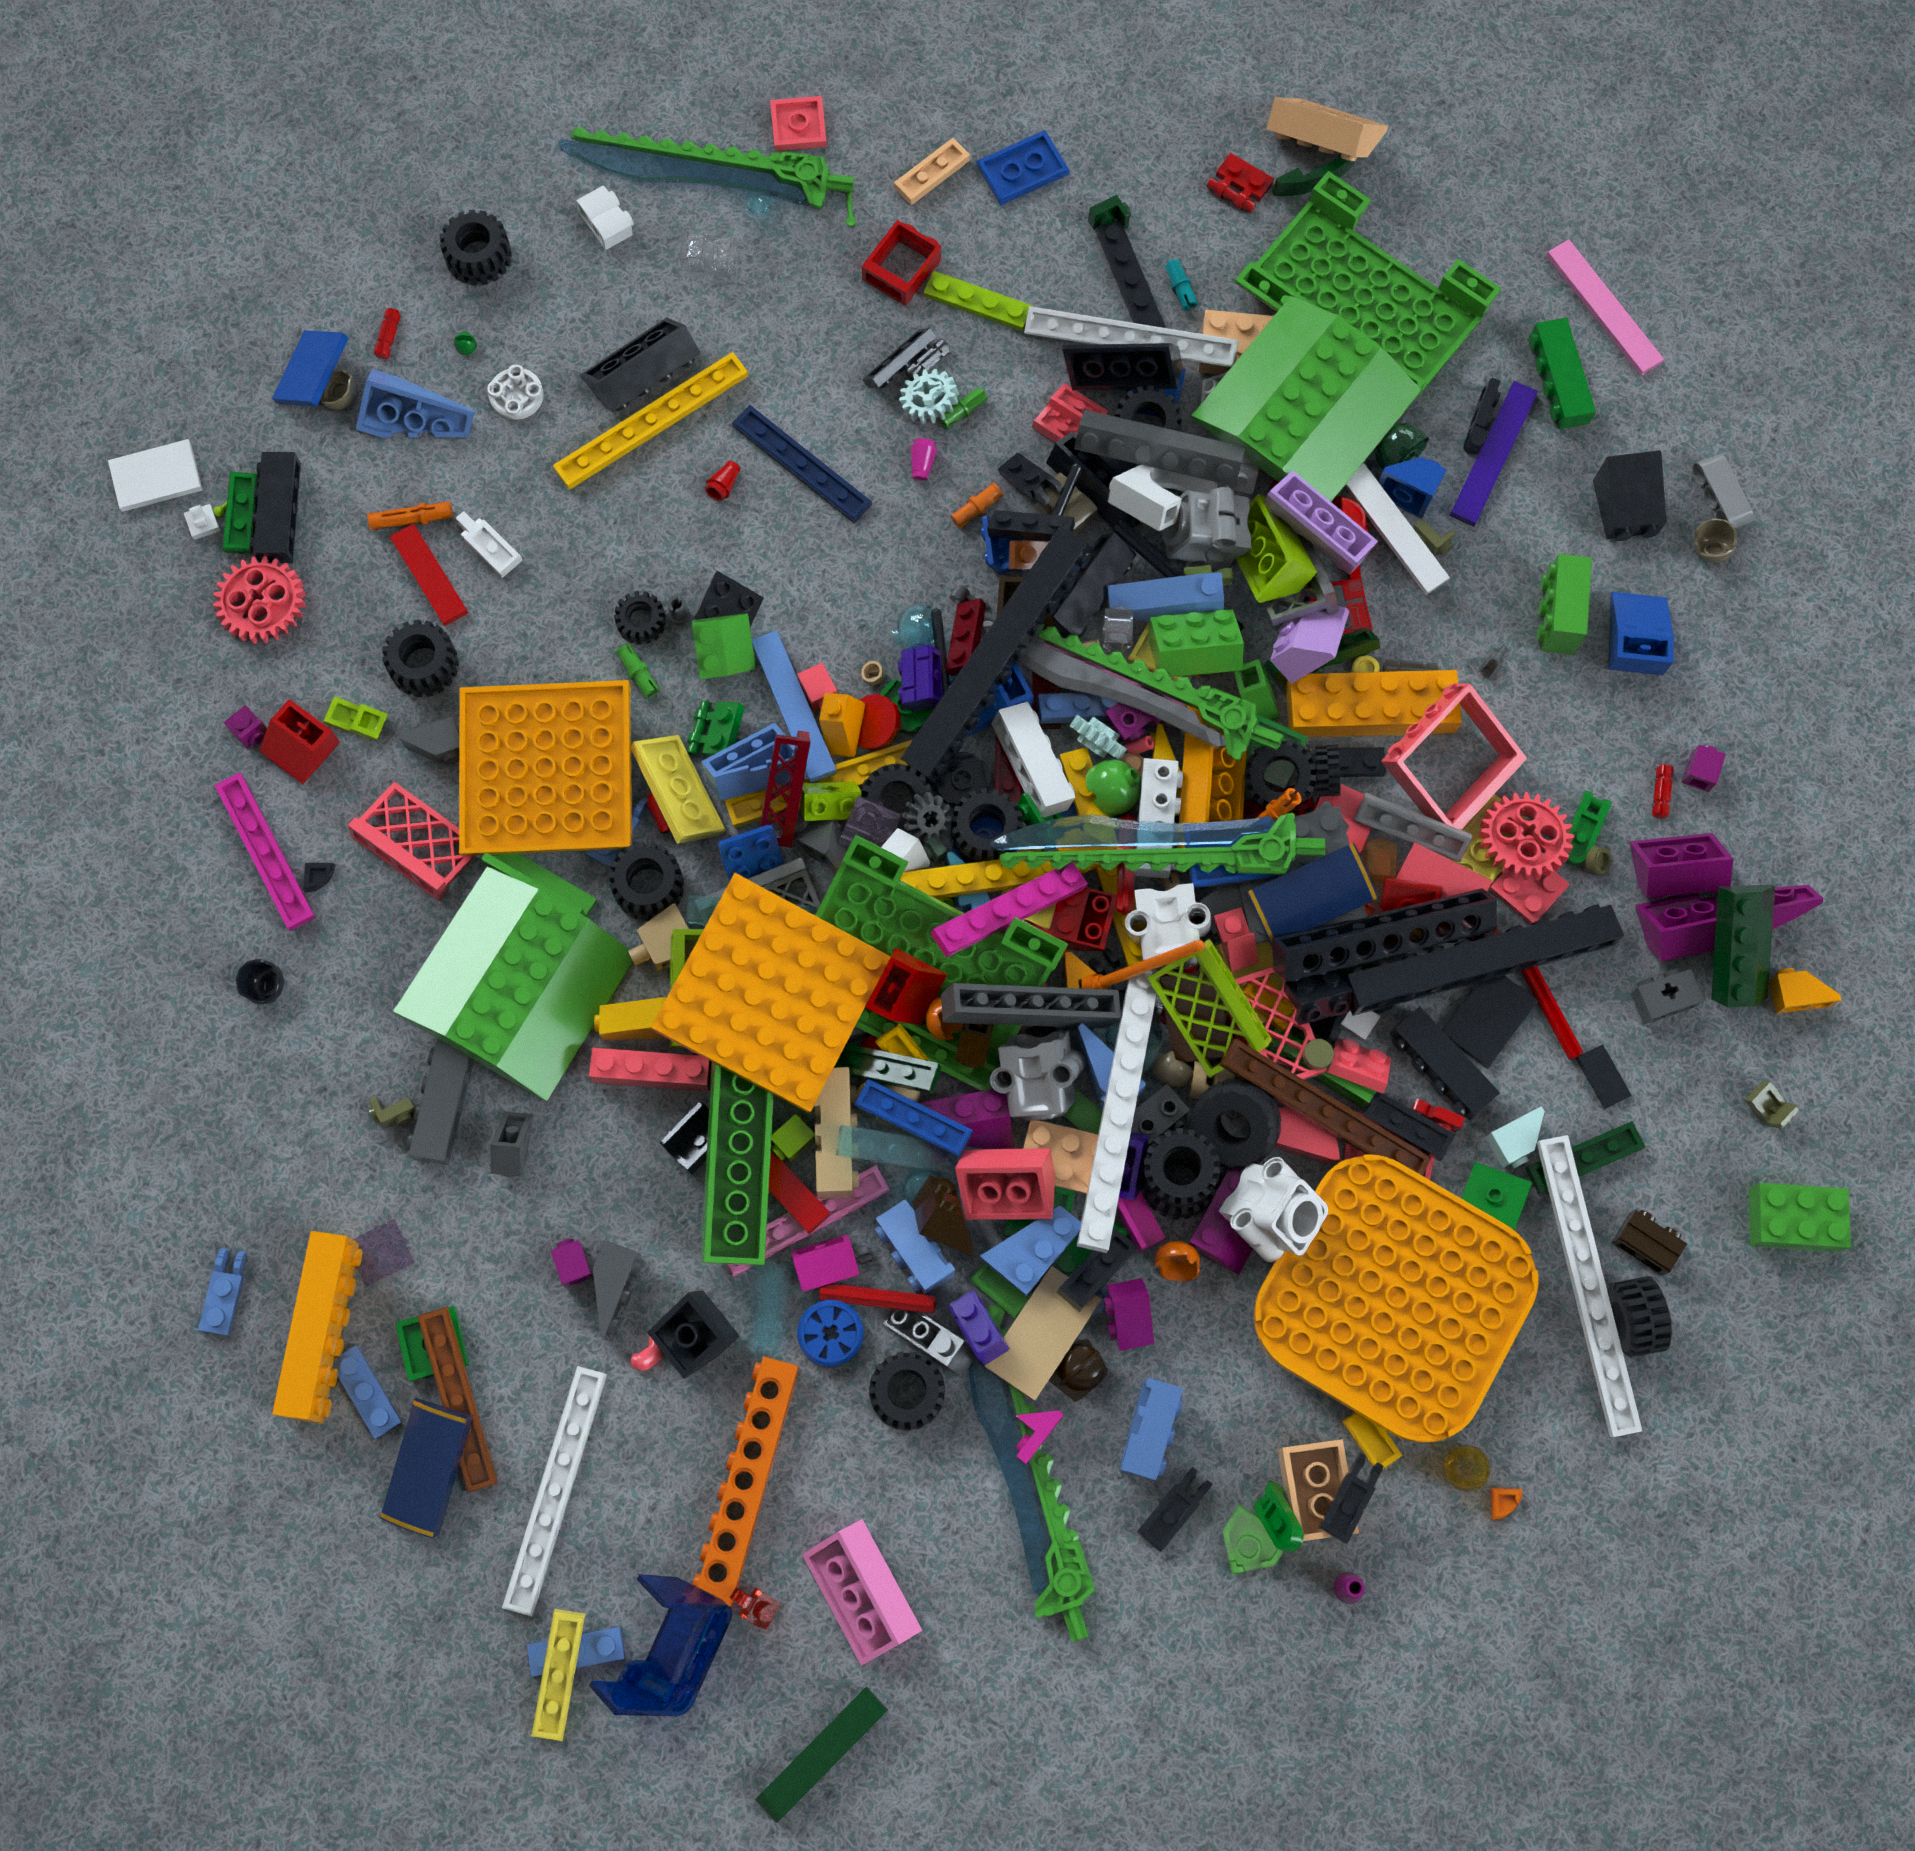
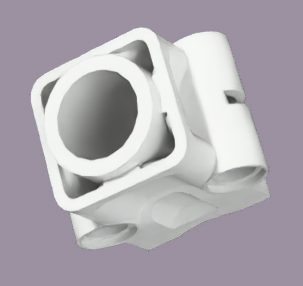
(1167, 921)
(1274, 1210)

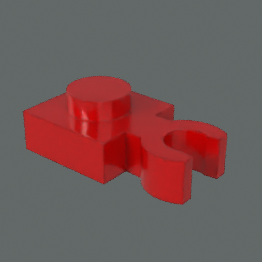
(1439, 1115)

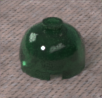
(1400, 445)

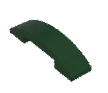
(1296, 183)

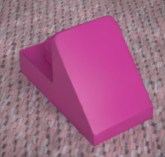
(1042, 1425)

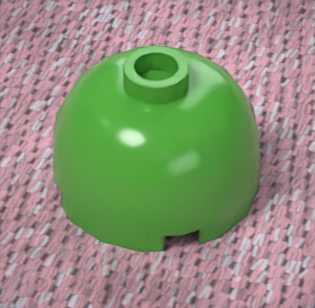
(1114, 786)

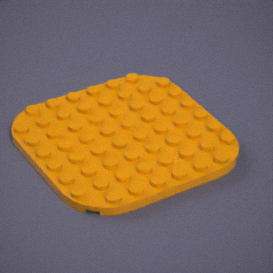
(1398, 1300)

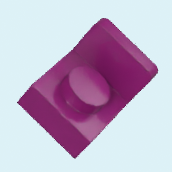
(246, 727)

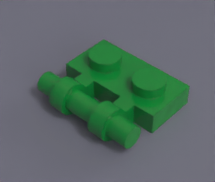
(722, 730)

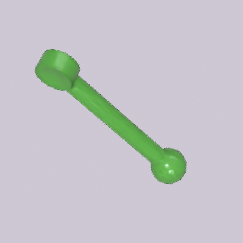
(850, 221)

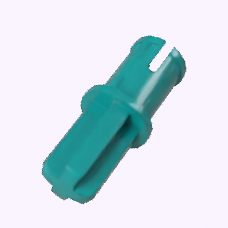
(1181, 284)

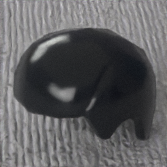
(251, 981)

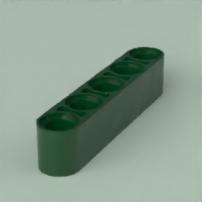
(821, 1755)

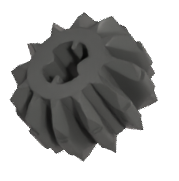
(934, 809)

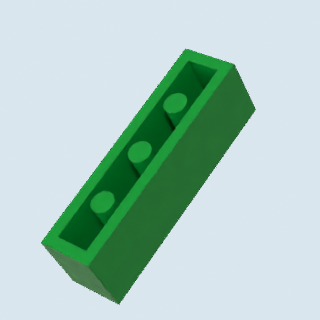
(1562, 373)

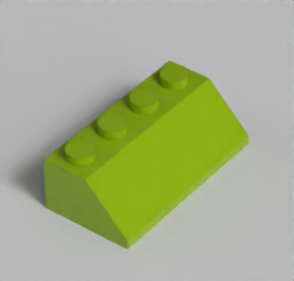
(1277, 559)

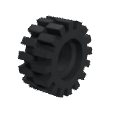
(635, 603)
(1328, 770)

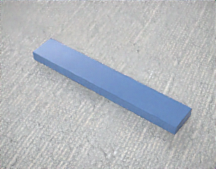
(792, 702)

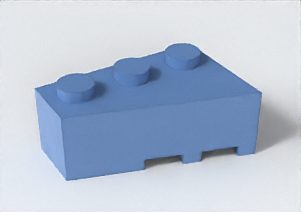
(1033, 1250)

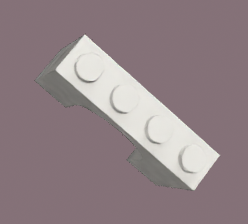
(1144, 497)

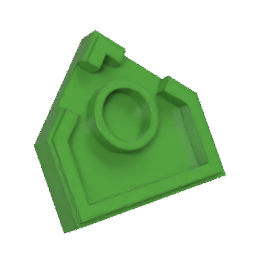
(1248, 1542)

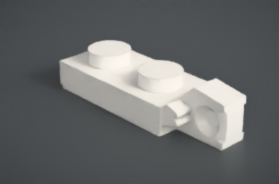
(488, 544)

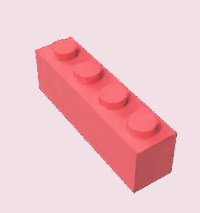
(650, 1069)

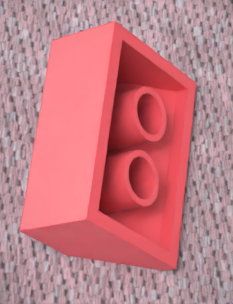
(1006, 1183)

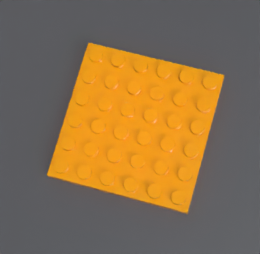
(545, 768)
(771, 993)

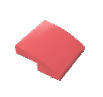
(1064, 413)
(1349, 803)

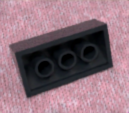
(641, 364)
(1123, 366)

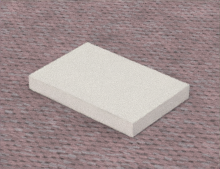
(155, 475)

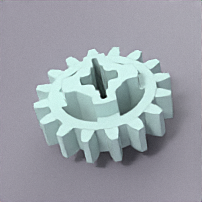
(929, 396)
(1098, 737)

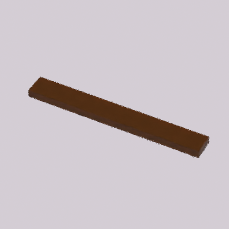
(1319, 1107)

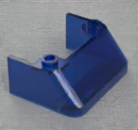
(679, 1655)

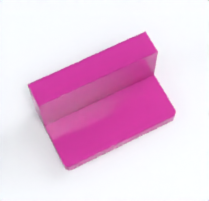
(1139, 1222)
(825, 1262)

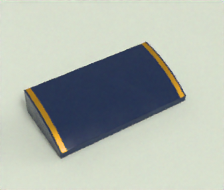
(1313, 894)
(426, 1468)

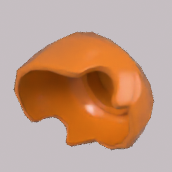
(935, 1023)
(1178, 1251)

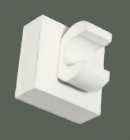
(201, 521)

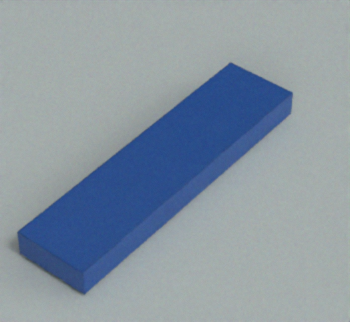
(913, 1118)

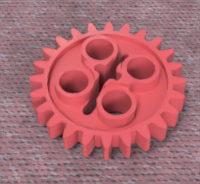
(240, 587)
(1526, 836)

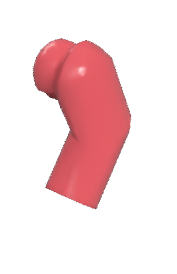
(1139, 745)

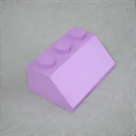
(1308, 642)

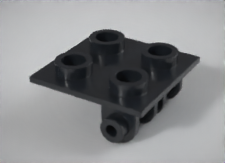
(728, 598)

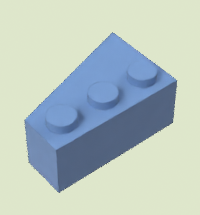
(746, 765)
(915, 1252)
(1151, 1429)

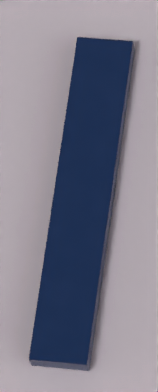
(802, 464)

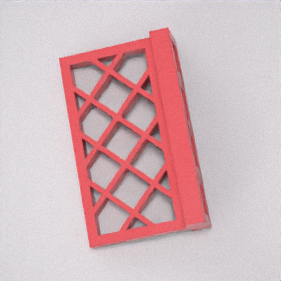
(395, 853)
(1309, 1036)

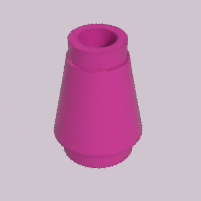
(922, 458)

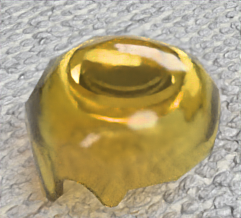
(1474, 1468)

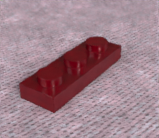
(965, 634)

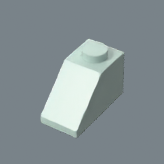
(1516, 1139)

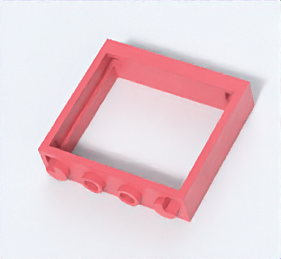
(1486, 785)

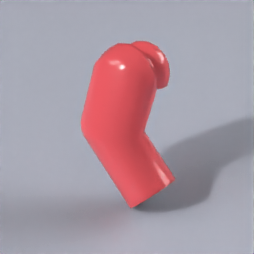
(647, 1357)

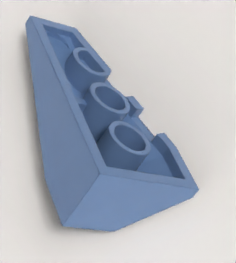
(403, 407)
(1169, 595)

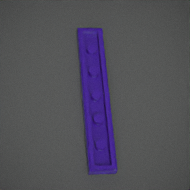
(1493, 453)

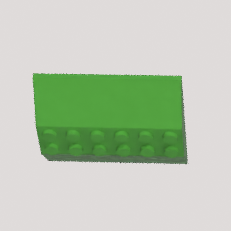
(1309, 398)
(516, 982)

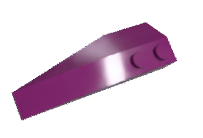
(1688, 923)

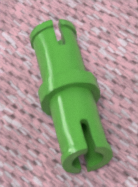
(637, 670)

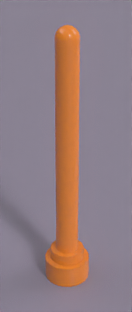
(1099, 981)

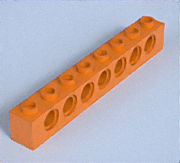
(766, 1372)

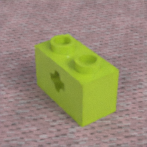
(828, 800)

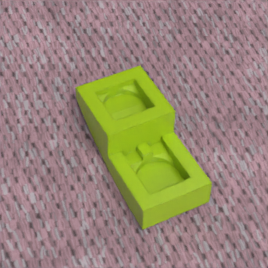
(355, 719)

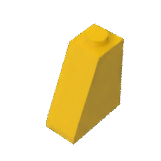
(628, 1020)

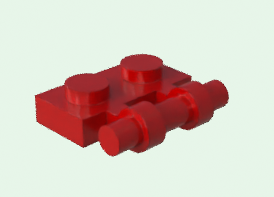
(1245, 178)

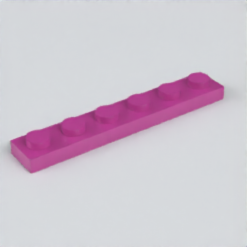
(265, 851)
(1000, 912)

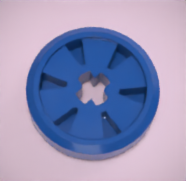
(831, 1352)

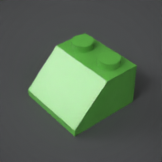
(723, 645)

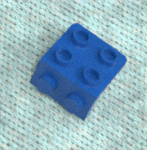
(751, 852)

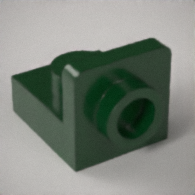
(1107, 211)

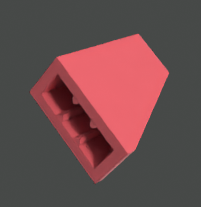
(1306, 1138)

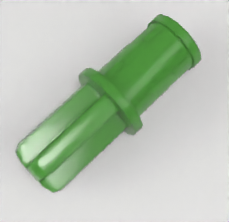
(964, 407)

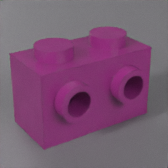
(1130, 721)
(1130, 1314)

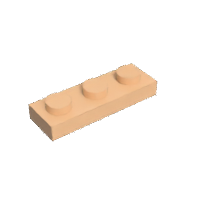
(932, 171)

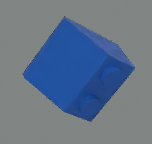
(1412, 484)

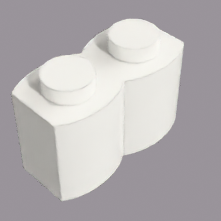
(604, 217)

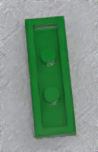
(239, 512)

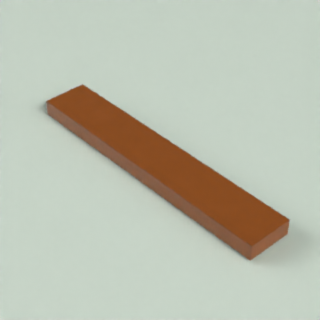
(457, 1394)

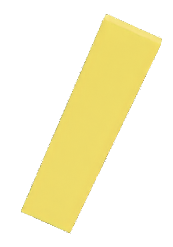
(558, 1674)

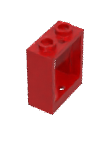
(890, 283)

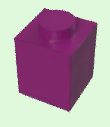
(1704, 767)
(571, 1262)

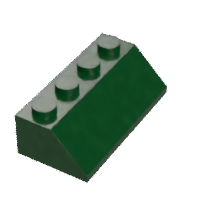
(1742, 945)

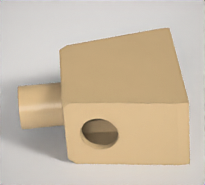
(657, 939)

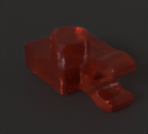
(757, 1608)

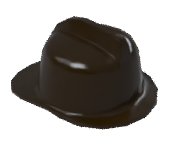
(1079, 1370)

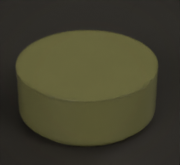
(1598, 860)
(1318, 1054)

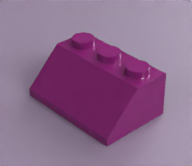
(1681, 865)
(982, 1112)
(1214, 1234)

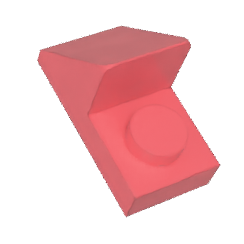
(1236, 939)

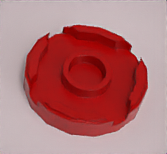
(879, 722)

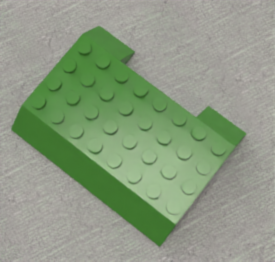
(1347, 275)
(888, 913)

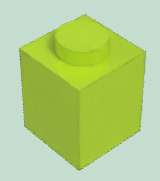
(792, 1139)

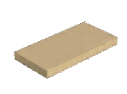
(1041, 1337)

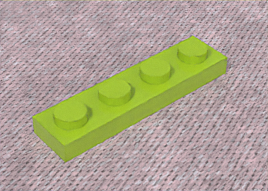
(977, 300)

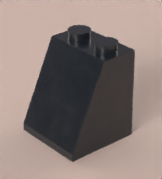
(1631, 495)

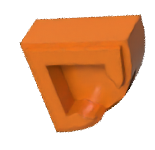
(1504, 1501)

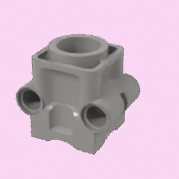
(1209, 529)
(1036, 1075)

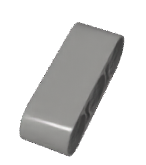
(1723, 490)

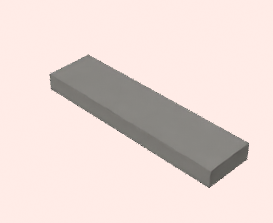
(1412, 827)

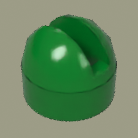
(463, 344)

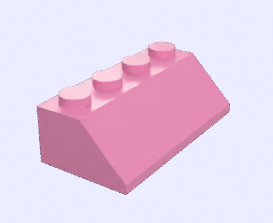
(861, 1592)

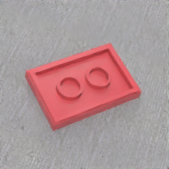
(1432, 868)

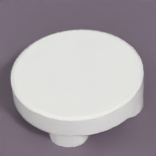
(515, 393)

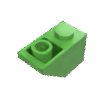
(1256, 687)

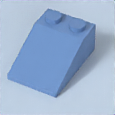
(1098, 1063)

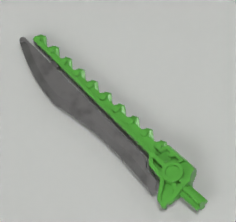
(1219, 710)

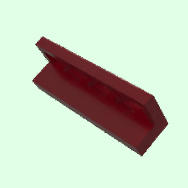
(793, 787)

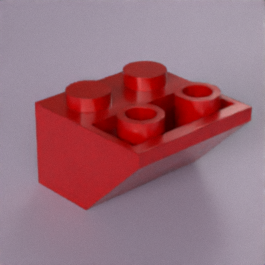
(297, 741)
(1084, 920)
(905, 989)

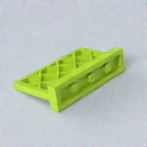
(1227, 990)

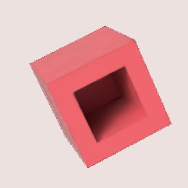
(814, 684)

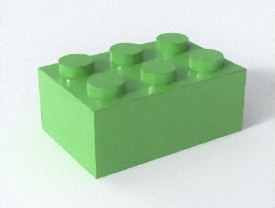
(1564, 604)
(1196, 643)
(1799, 1217)

